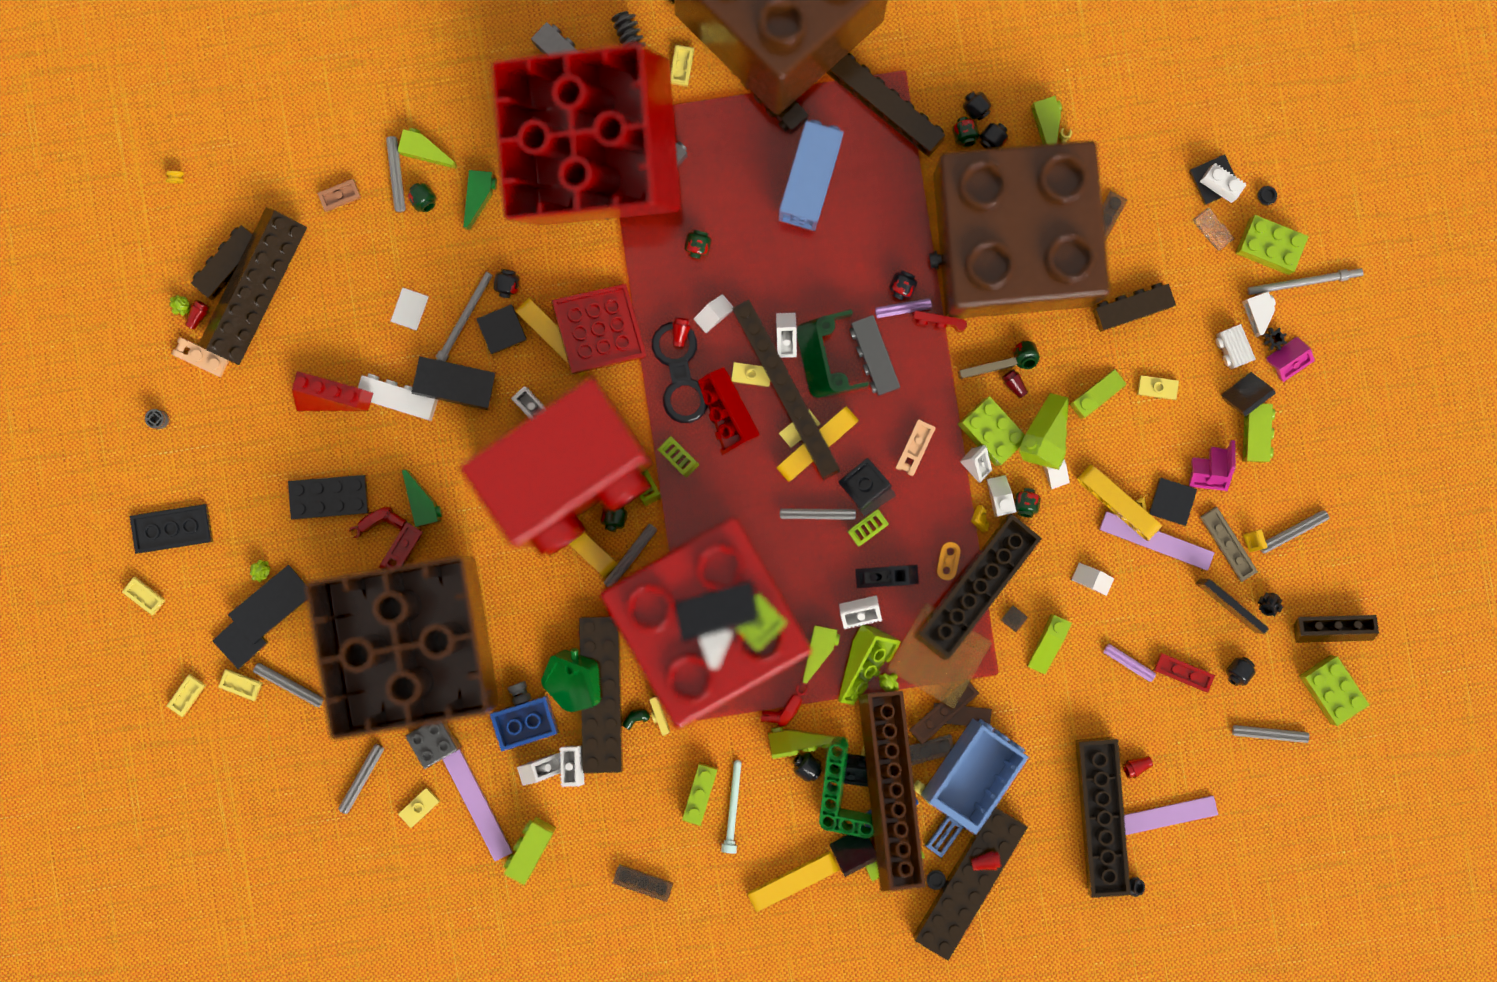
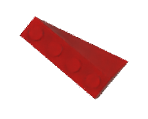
(321, 394)
(727, 410)

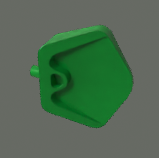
(572, 680)

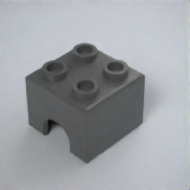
(432, 743)

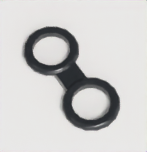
(679, 374)

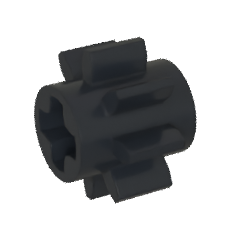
(1278, 336)
(1270, 604)

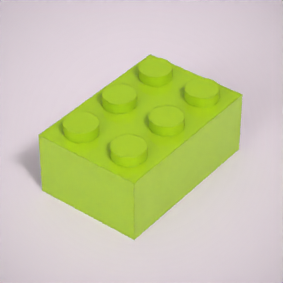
(1272, 244)
(994, 429)
(1334, 690)
(528, 850)

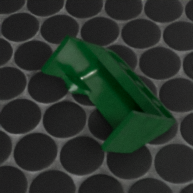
(814, 357)

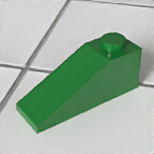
(479, 192)
(422, 504)

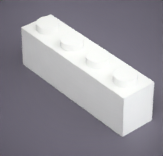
(398, 398)

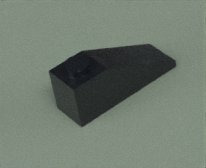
(887, 576)

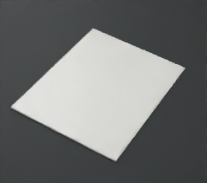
(409, 308)

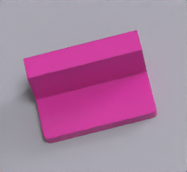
(1291, 358)
(1222, 463)
(1201, 477)

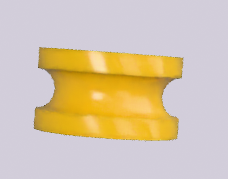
(174, 177)

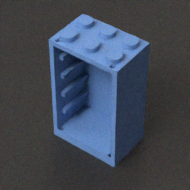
(810, 175)
(975, 775)

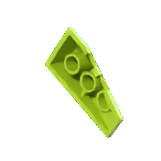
(1047, 435)
(867, 655)
(788, 741)

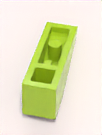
(1047, 118)
(417, 146)
(1098, 394)
(1049, 643)
(822, 645)

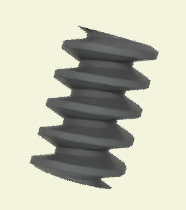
(626, 30)

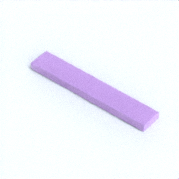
(1159, 542)
(477, 805)
(1170, 815)

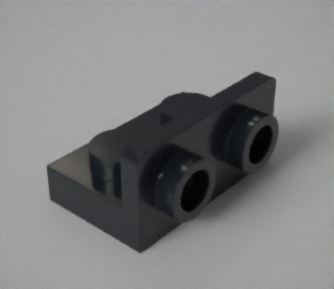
(855, 770)

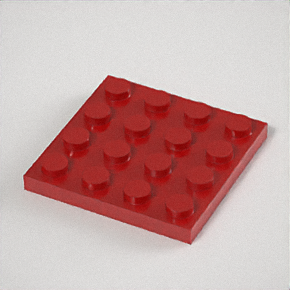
(598, 329)

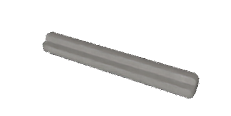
(395, 173)
(837, 514)
(1295, 530)
(630, 556)
(288, 685)
(1273, 734)
(361, 778)

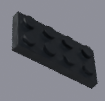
(328, 497)

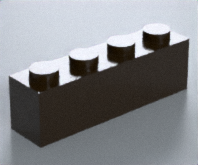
(222, 266)
(1134, 307)
(1336, 628)

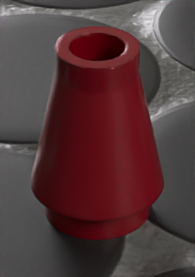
(1014, 382)

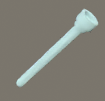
(729, 844)

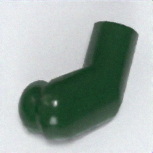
(636, 715)

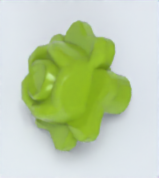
(179, 305)
(259, 570)
(889, 682)

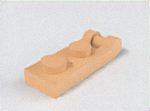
(200, 357)
(915, 447)

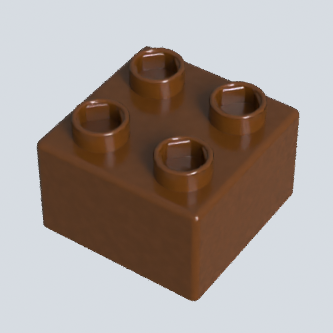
(780, 44)
(1021, 229)
(402, 647)

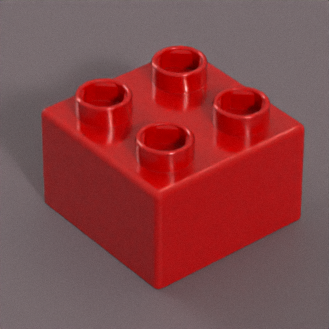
(586, 135)
(559, 468)
(648, 622)

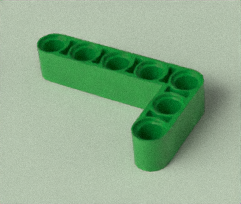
(835, 793)

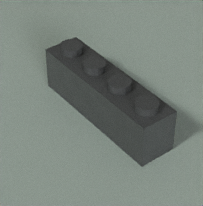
(875, 356)

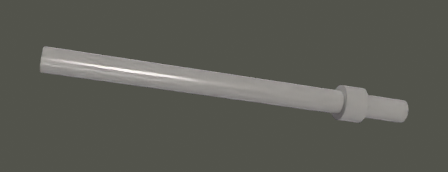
(1341, 275)
(443, 354)

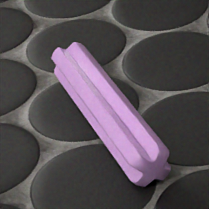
(903, 308)
(1129, 663)

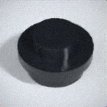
(1267, 195)
(935, 260)
(936, 880)
(1136, 887)

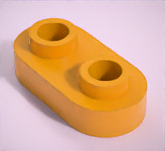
(949, 561)

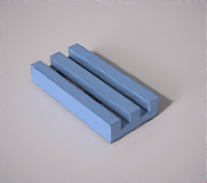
(940, 841)

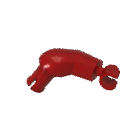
(378, 517)
(788, 712)

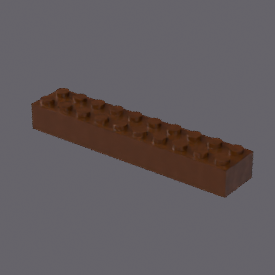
(891, 791)

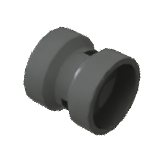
(159, 416)
(517, 689)

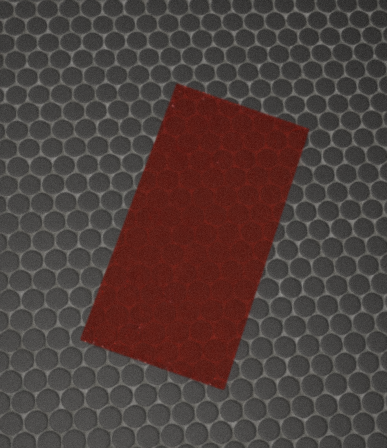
(865, 234)

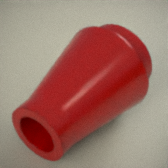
(197, 313)
(680, 330)
(1135, 767)
(988, 861)

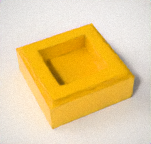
(1255, 540)

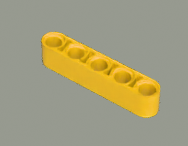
(543, 326)
(831, 433)
(1119, 502)
(594, 554)
(793, 881)

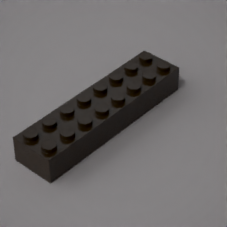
(252, 286)
(978, 587)
(603, 723)
(1103, 817)
(966, 888)

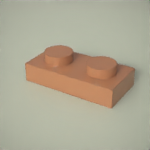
(339, 195)

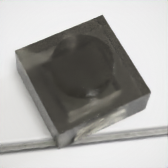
(1014, 618)

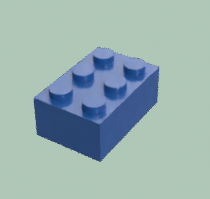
(524, 723)

